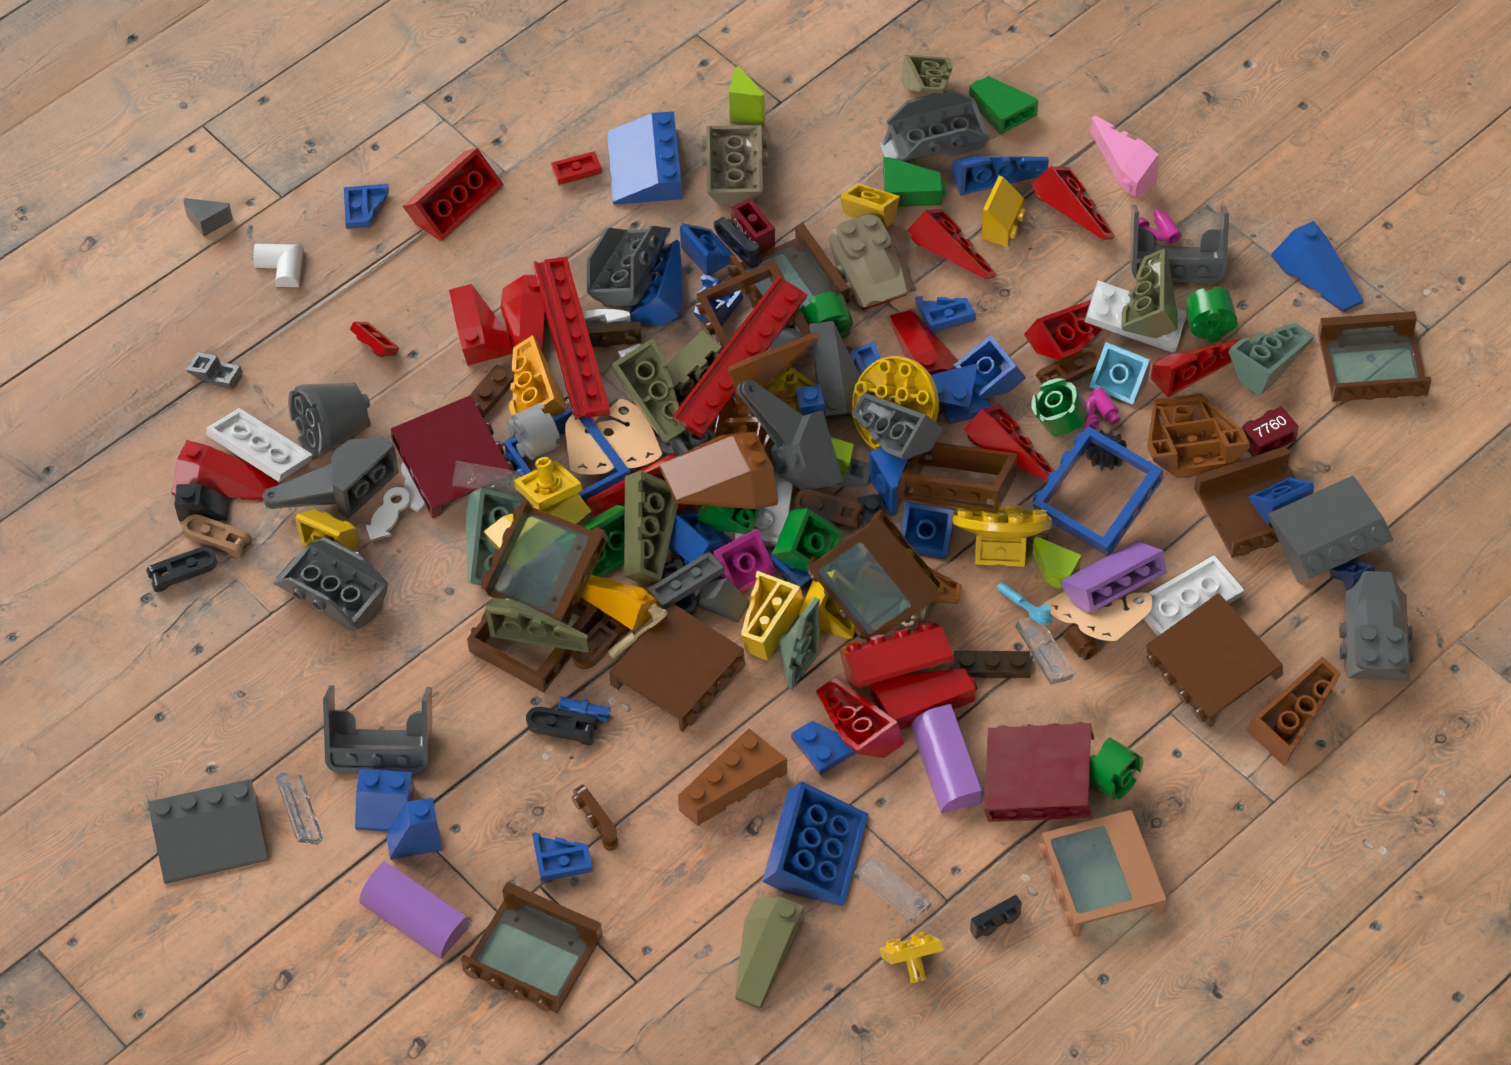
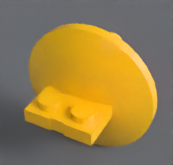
(899, 382)
(1002, 536)

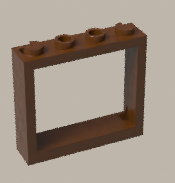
(705, 297)
(956, 492)
(552, 665)

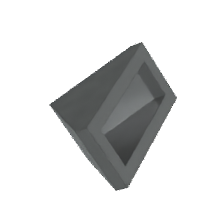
(207, 215)
(722, 599)

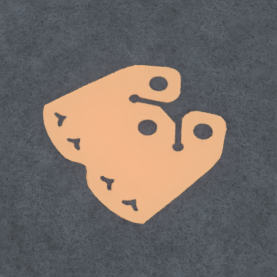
(626, 441)
(1105, 619)

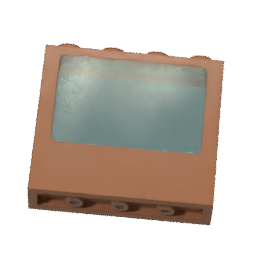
(1101, 869)

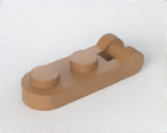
(215, 534)

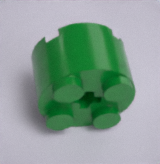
(827, 308)
(1211, 313)
(1059, 407)
(1114, 769)

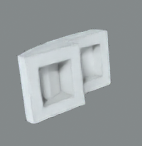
(605, 316)

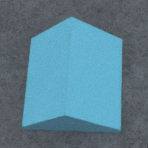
(1121, 373)

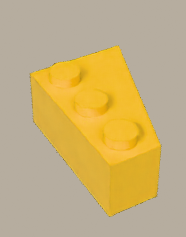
(770, 614)

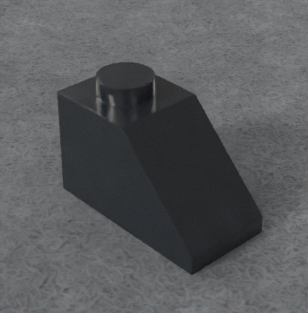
(202, 501)

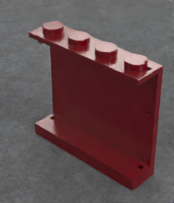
(439, 439)
(1038, 772)

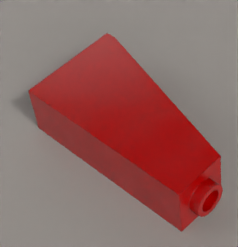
(913, 694)

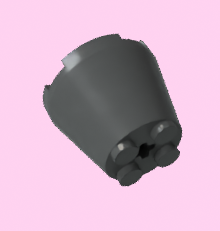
(328, 414)

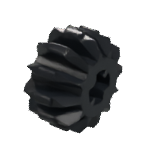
(1103, 458)

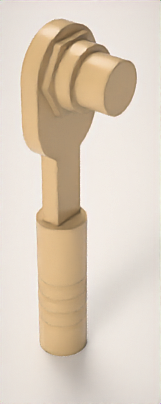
(657, 615)

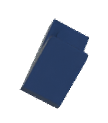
(1350, 572)

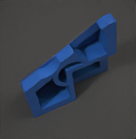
(722, 307)

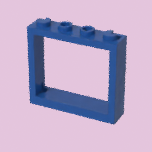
(618, 472)
(1130, 511)

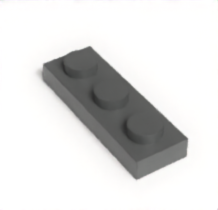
(686, 580)

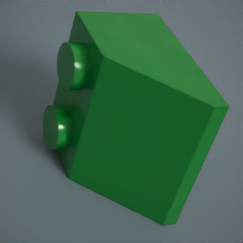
(805, 537)

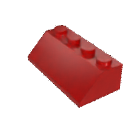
(453, 194)
(895, 654)

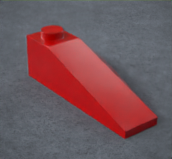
(1062, 332)

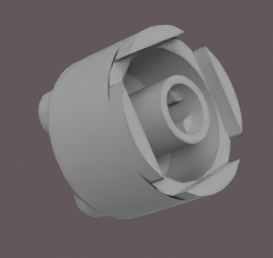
(534, 432)

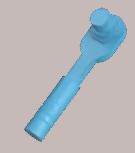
(1040, 614)

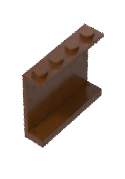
(1226, 499)
(1212, 658)
(679, 665)

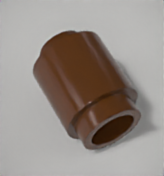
(1081, 643)

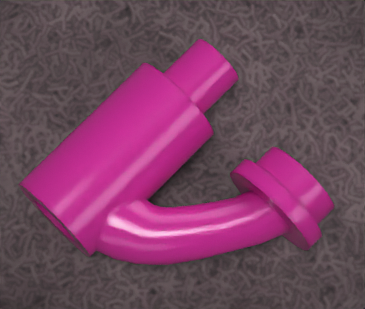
(1168, 229)
(1104, 404)

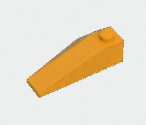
(534, 381)
(619, 600)

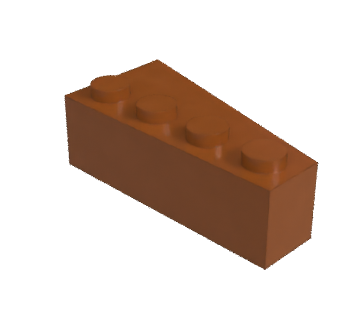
(1290, 714)
(737, 772)

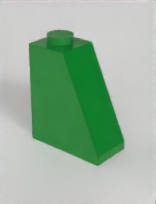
(1002, 104)
(912, 183)

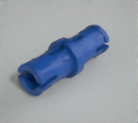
(585, 708)

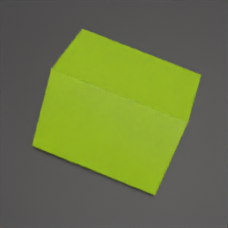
(745, 100)

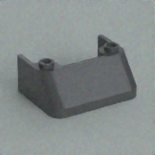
(1186, 264)
(389, 750)

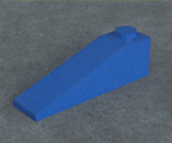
(981, 172)
(1315, 262)
(664, 294)

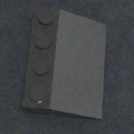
(1329, 528)
(208, 831)

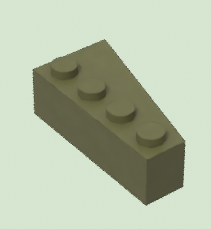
(691, 364)
(648, 526)

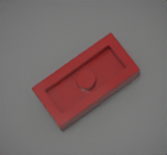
(576, 168)
(374, 338)

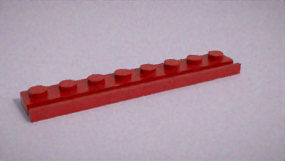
(571, 338)
(752, 338)

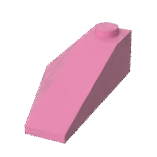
(1129, 159)

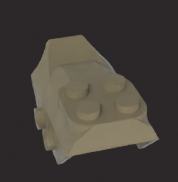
(734, 162)
(869, 261)

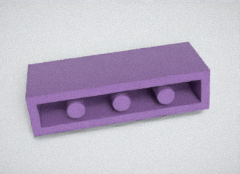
(1114, 576)
(946, 759)
(413, 909)

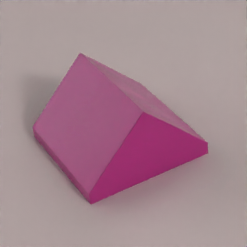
(743, 559)

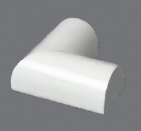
(285, 258)

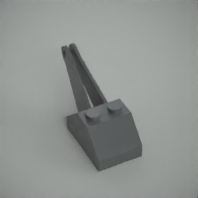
(801, 443)
(353, 478)

